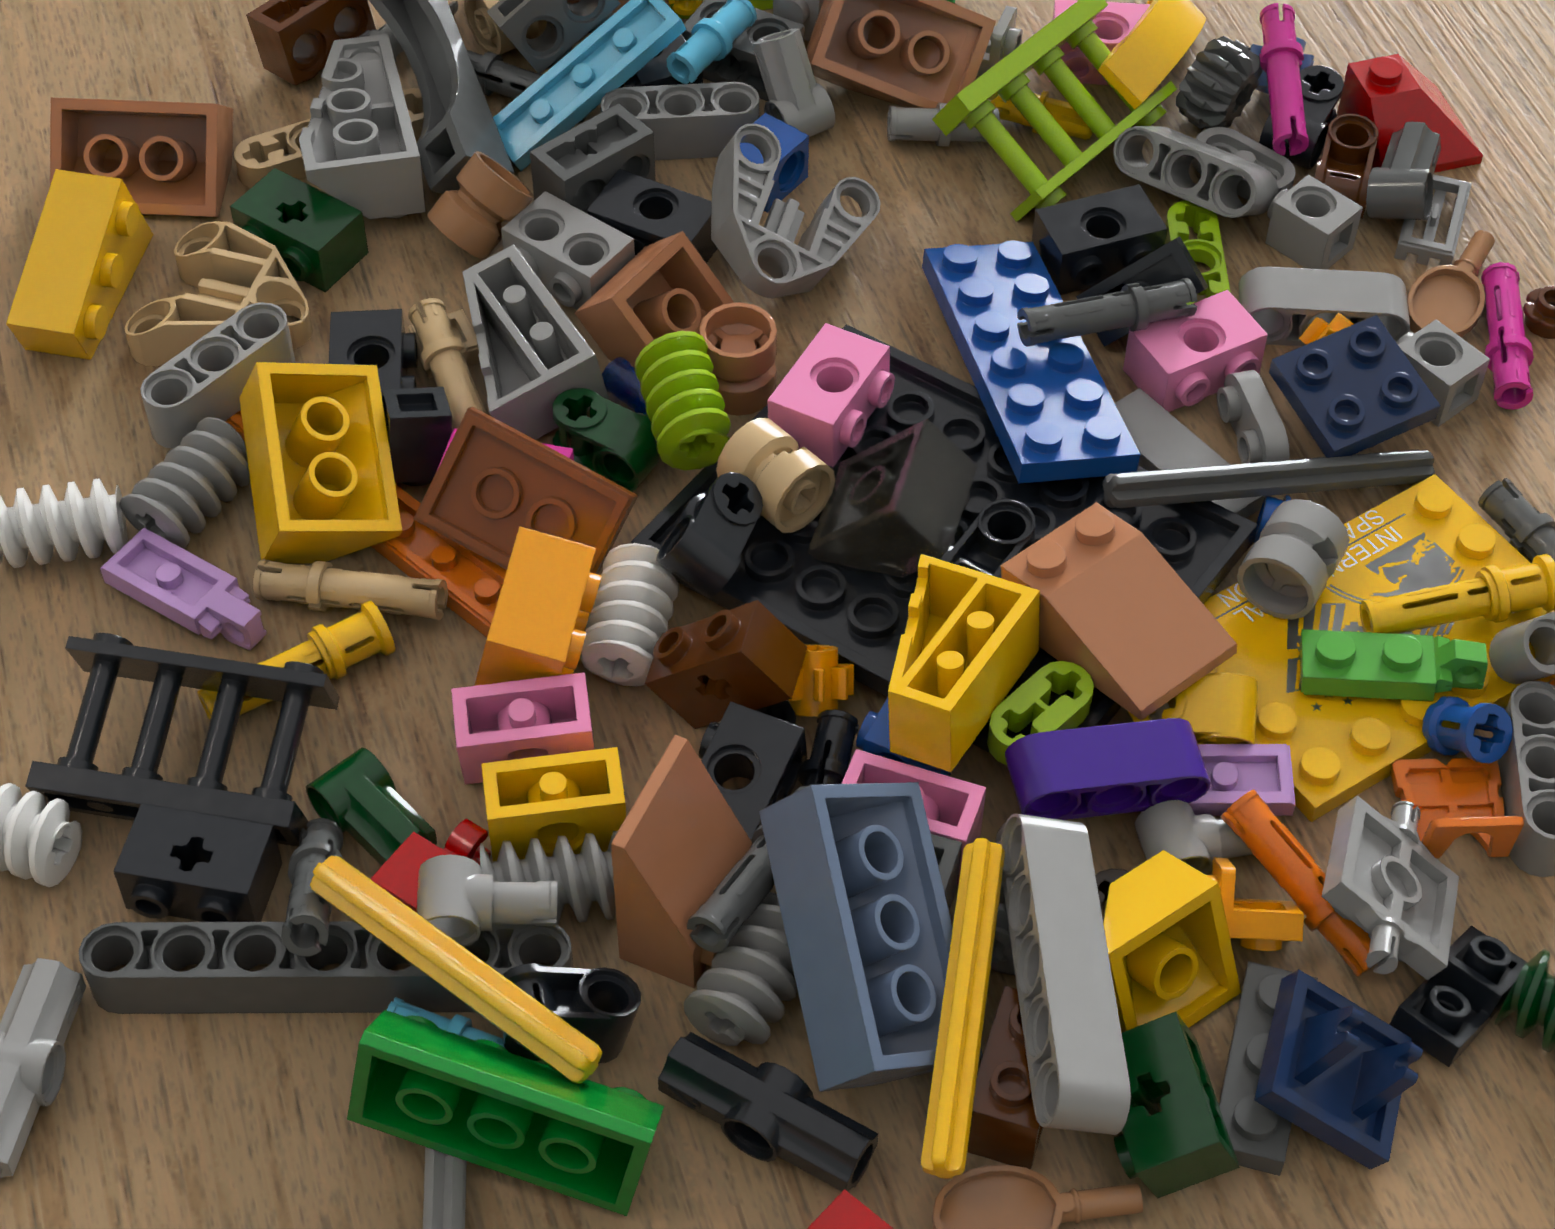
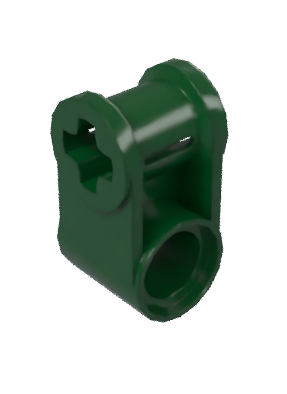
(610, 441)

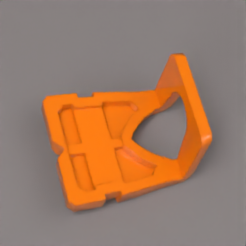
(1457, 802)

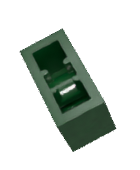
(310, 229)
(1189, 1135)

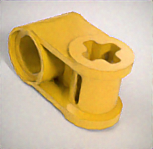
(1218, 708)

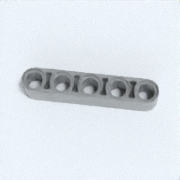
(1064, 977)

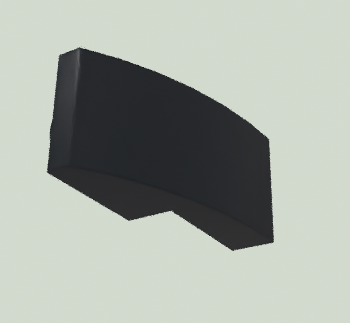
(1460, 999)

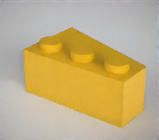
(78, 264)
(957, 659)

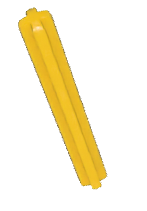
(457, 969)
(963, 1010)

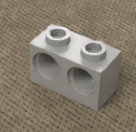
(567, 248)

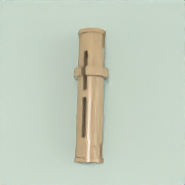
(445, 357)
(333, 587)

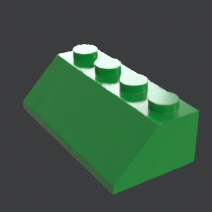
(502, 1111)

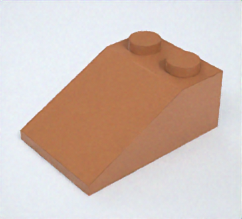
(899, 48)
(1119, 611)
(669, 863)

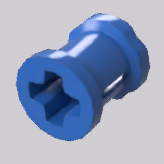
(1481, 716)

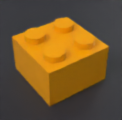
(540, 610)

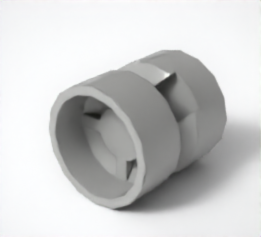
(1293, 559)

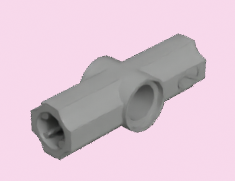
(33, 1050)

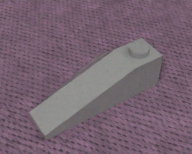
(362, 133)

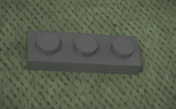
(1255, 1131)

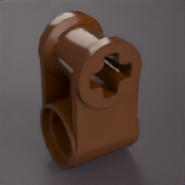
(1348, 156)

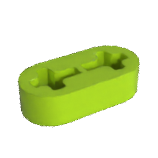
(1032, 701)

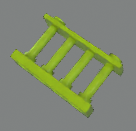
(1010, 82)

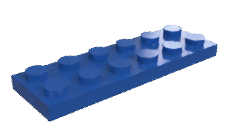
(1040, 397)

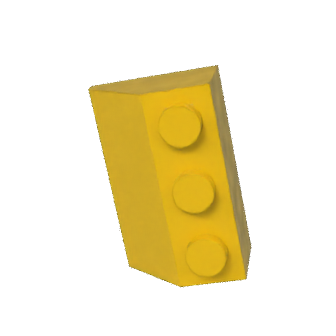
(318, 460)

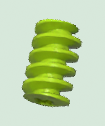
(683, 400)

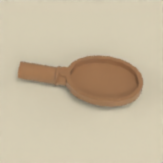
(1452, 291)
(1025, 1199)

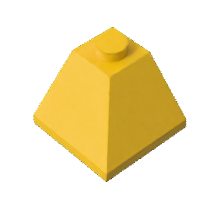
(1168, 943)

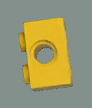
(553, 799)

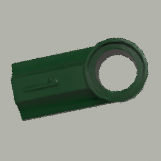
(366, 805)

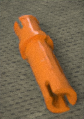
(1297, 875)

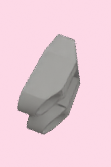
(738, 203)

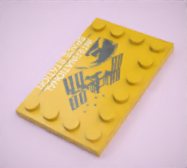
(1395, 548)

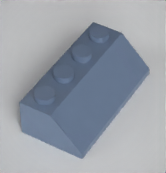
(862, 927)

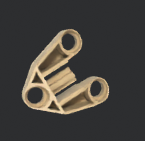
(230, 273)

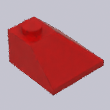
(1396, 93)

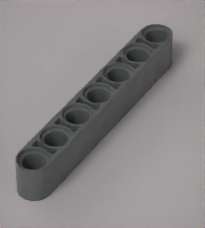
(290, 982)

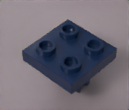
(1354, 388)
(1335, 1069)

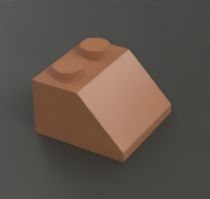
(653, 295)

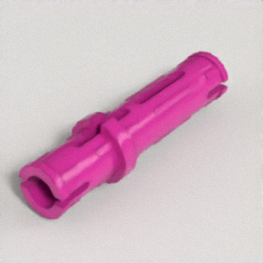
(1282, 61)
(1507, 346)

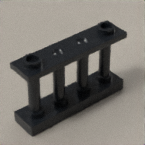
(120, 795)

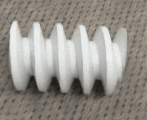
(61, 524)
(628, 614)
(37, 837)

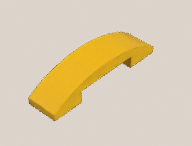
(1152, 48)

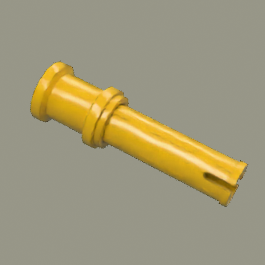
(1490, 594)
(327, 648)

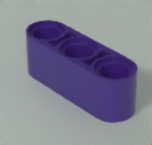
(1106, 769)

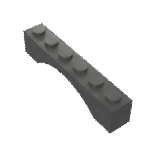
(453, 102)

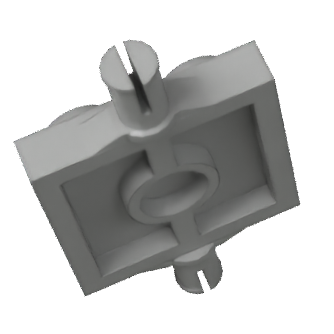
(1391, 887)

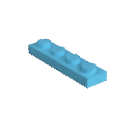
(585, 76)

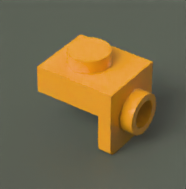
(1257, 922)

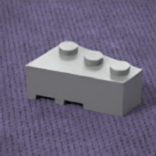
(525, 344)

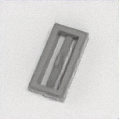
(1426, 247)

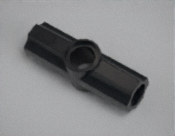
(768, 1112)

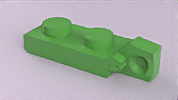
(1388, 664)

